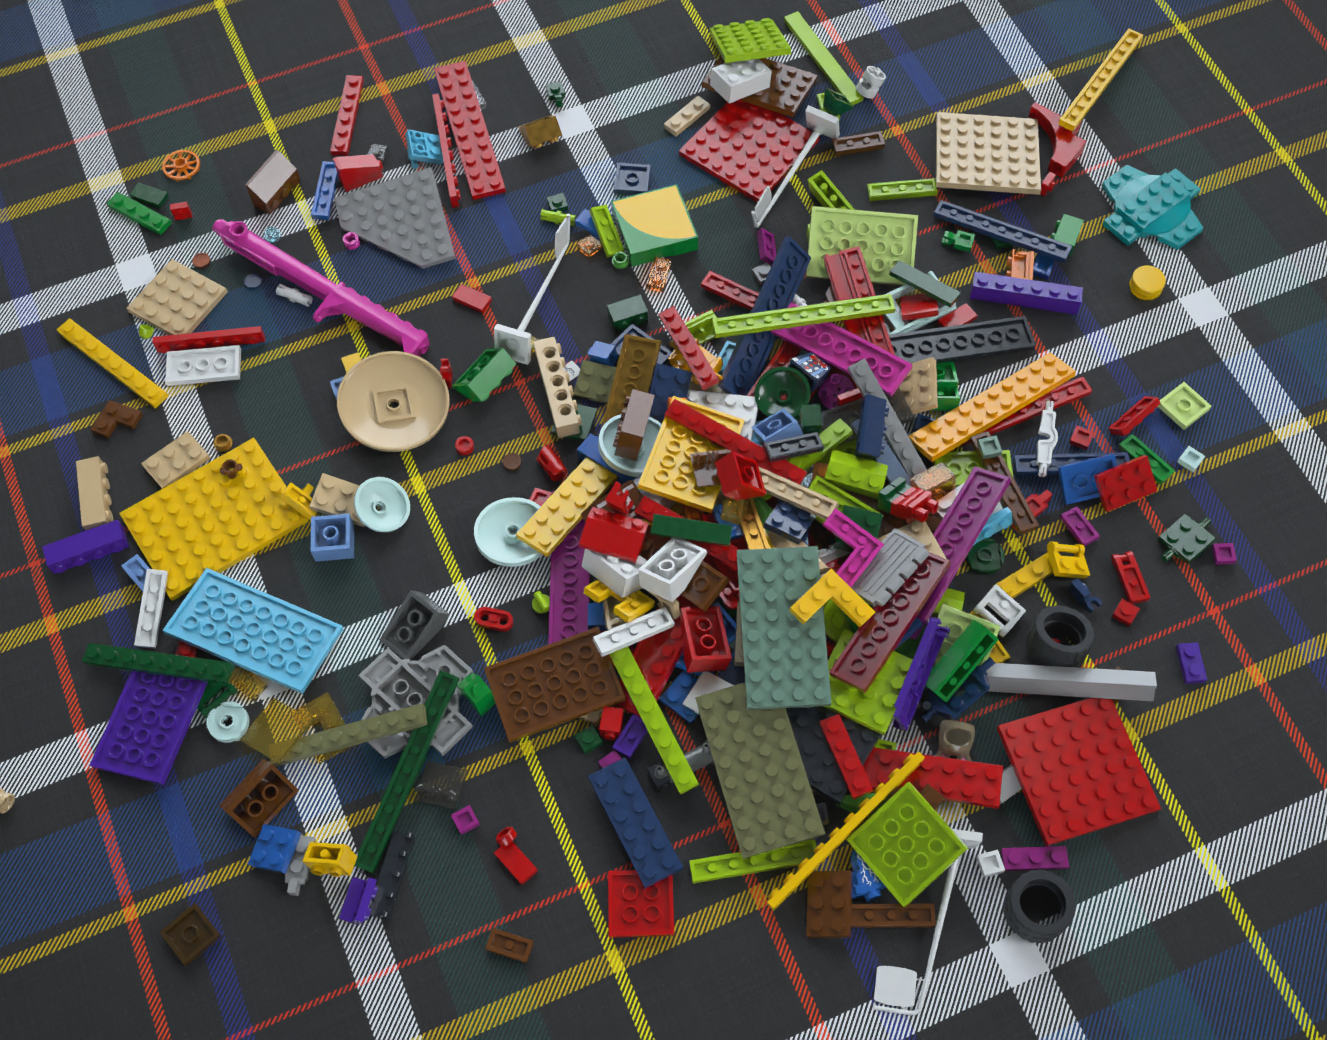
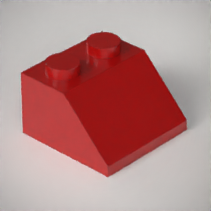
(739, 477)

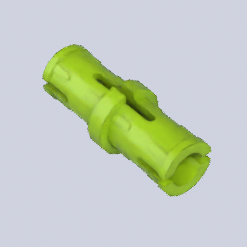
(557, 217)

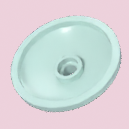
(387, 496)

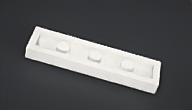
(151, 609)
(633, 631)

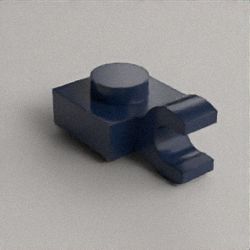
(1082, 595)

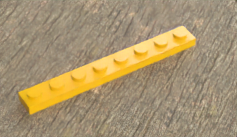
(112, 363)

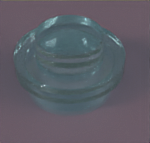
(272, 234)

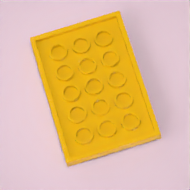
(669, 464)

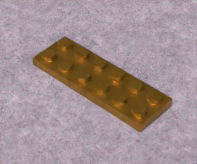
(632, 372)

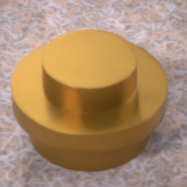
(223, 443)

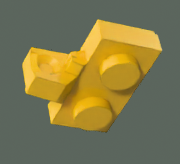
(299, 499)

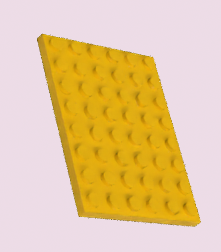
(212, 518)

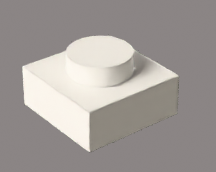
(990, 863)

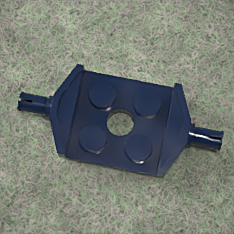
(974, 686)

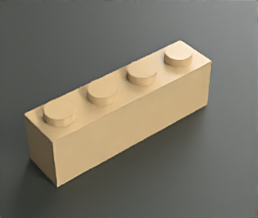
(93, 492)

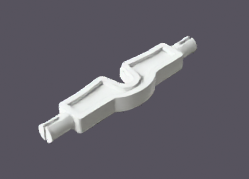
(1045, 447)

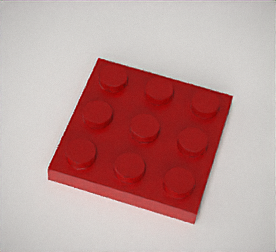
(639, 910)

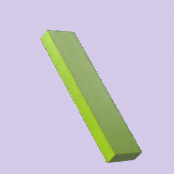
(902, 189)

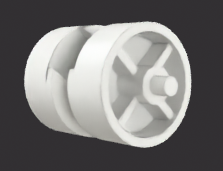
(871, 81)

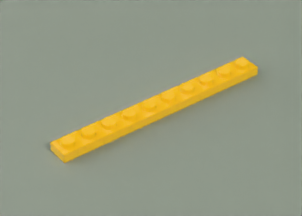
(1100, 80)
(838, 835)

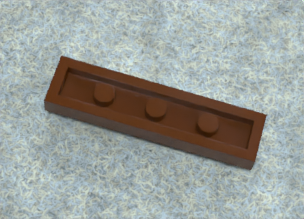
(893, 916)

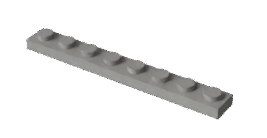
(895, 432)

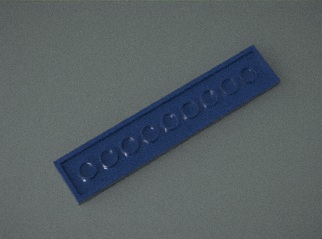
(775, 294)

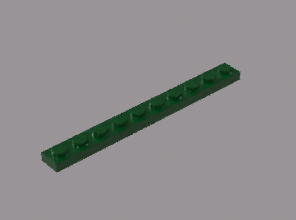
(406, 773)

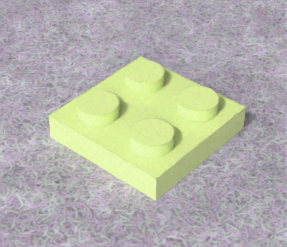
(1184, 405)

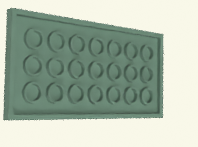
(781, 655)

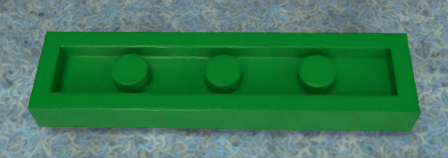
(139, 213)

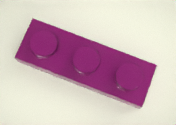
(1035, 858)

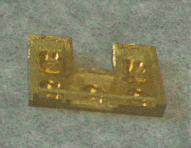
(324, 711)

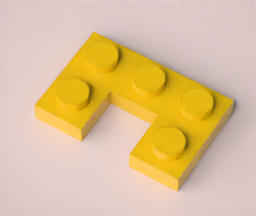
(630, 606)

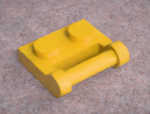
(1066, 565)

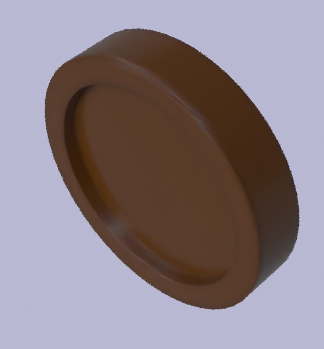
(512, 461)

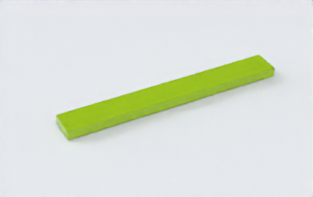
(822, 57)

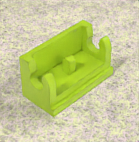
(702, 327)

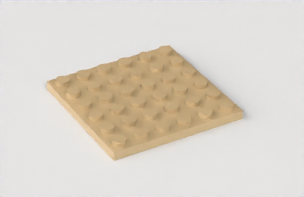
(987, 153)

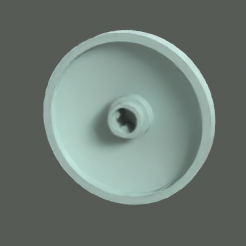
(621, 464)
(497, 530)

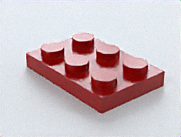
(1125, 483)

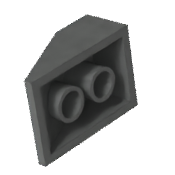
(414, 625)

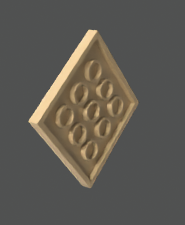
(177, 299)

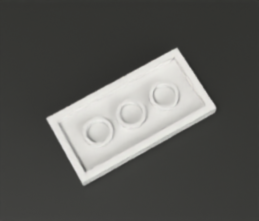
(203, 365)

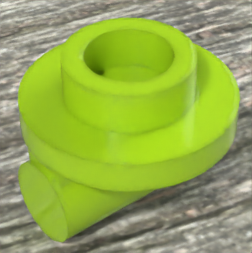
(541, 602)

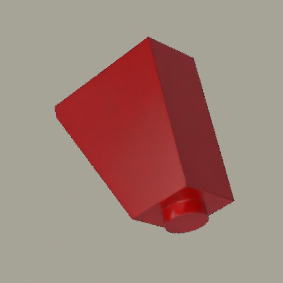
(357, 170)

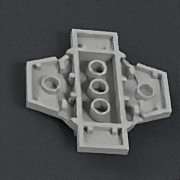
(408, 683)

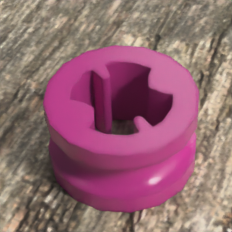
(349, 243)

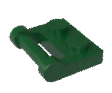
(211, 691)

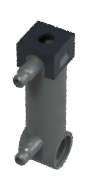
(696, 758)

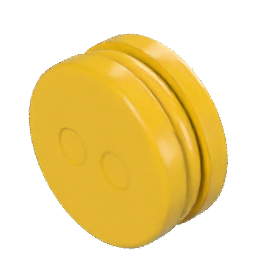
(1147, 282)

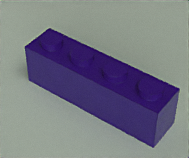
(85, 546)

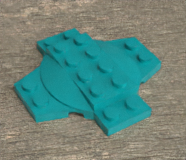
(1152, 206)

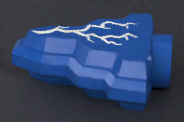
(864, 880)

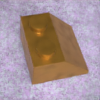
(541, 131)

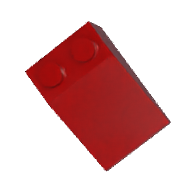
(704, 640)

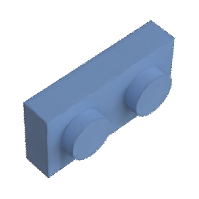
(136, 570)

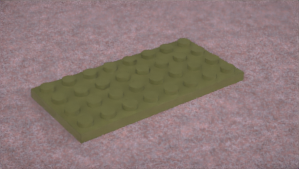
(759, 772)

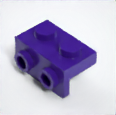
(357, 900)

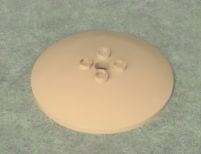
(389, 378)

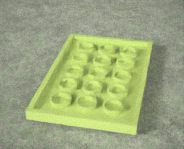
(881, 237)

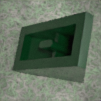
(836, 103)

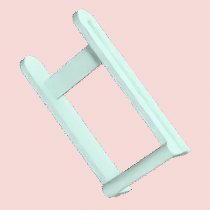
(897, 322)

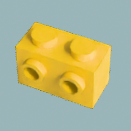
(330, 859)

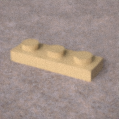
(687, 116)

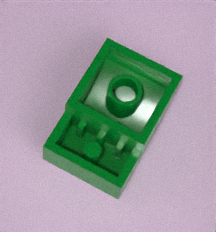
(947, 387)

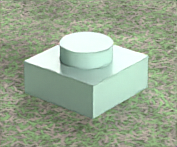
(1191, 459)

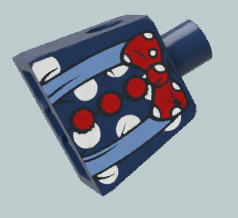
(812, 368)

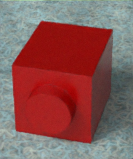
(611, 722)

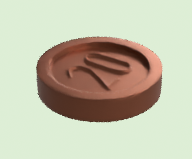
(201, 260)

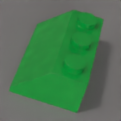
(485, 374)

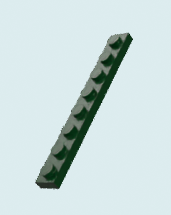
(158, 663)

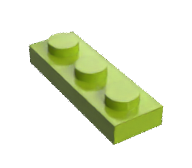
(606, 230)

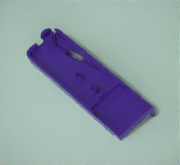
(919, 673)

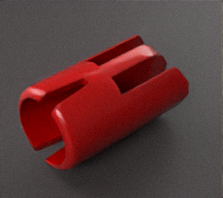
(551, 463)

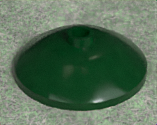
(779, 383)

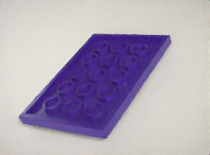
(148, 726)

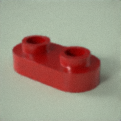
(494, 619)

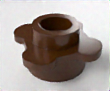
(227, 465)

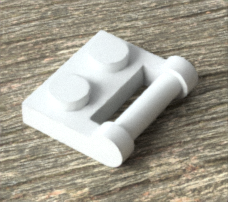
(1003, 606)

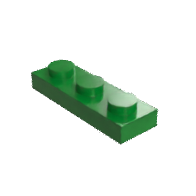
(1135, 448)

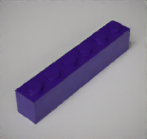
(1026, 293)

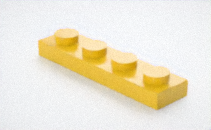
(1027, 576)

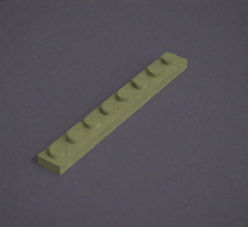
(356, 733)

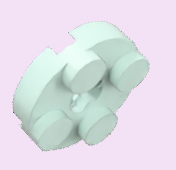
(222, 713)

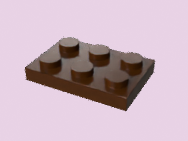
(829, 904)

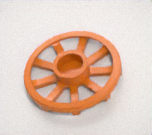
(181, 165)

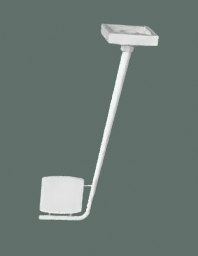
(821, 124)
(517, 342)
(898, 985)

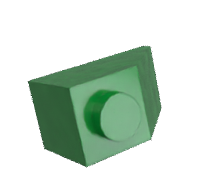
(477, 693)

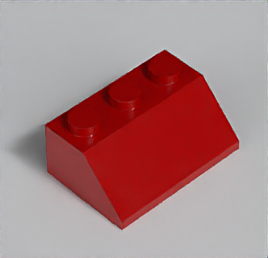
(614, 534)

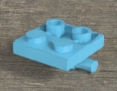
(423, 148)

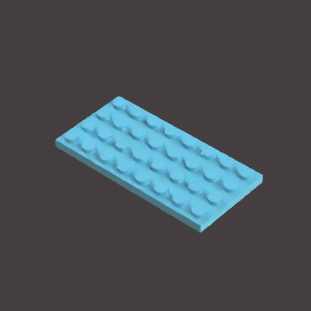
(254, 630)

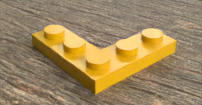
(837, 590)

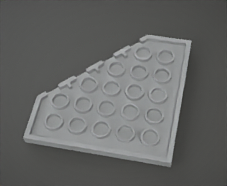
(400, 218)

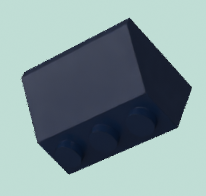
(871, 427)

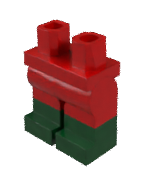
(906, 501)

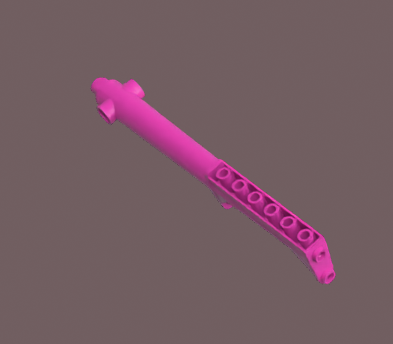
(337, 298)

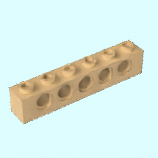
(557, 388)

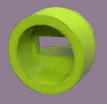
(145, 331)

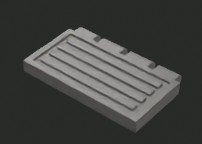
(888, 567)

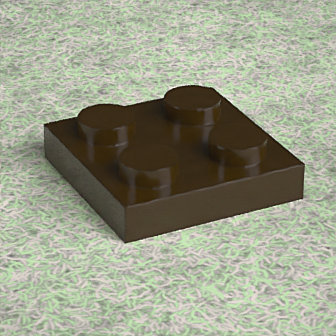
(190, 934)

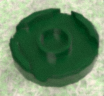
(985, 557)

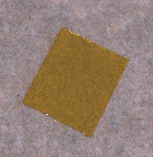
(276, 730)

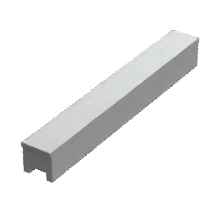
(1072, 681)

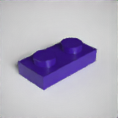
(1191, 663)
(630, 737)

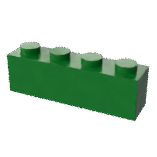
(960, 660)

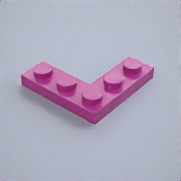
(864, 543)

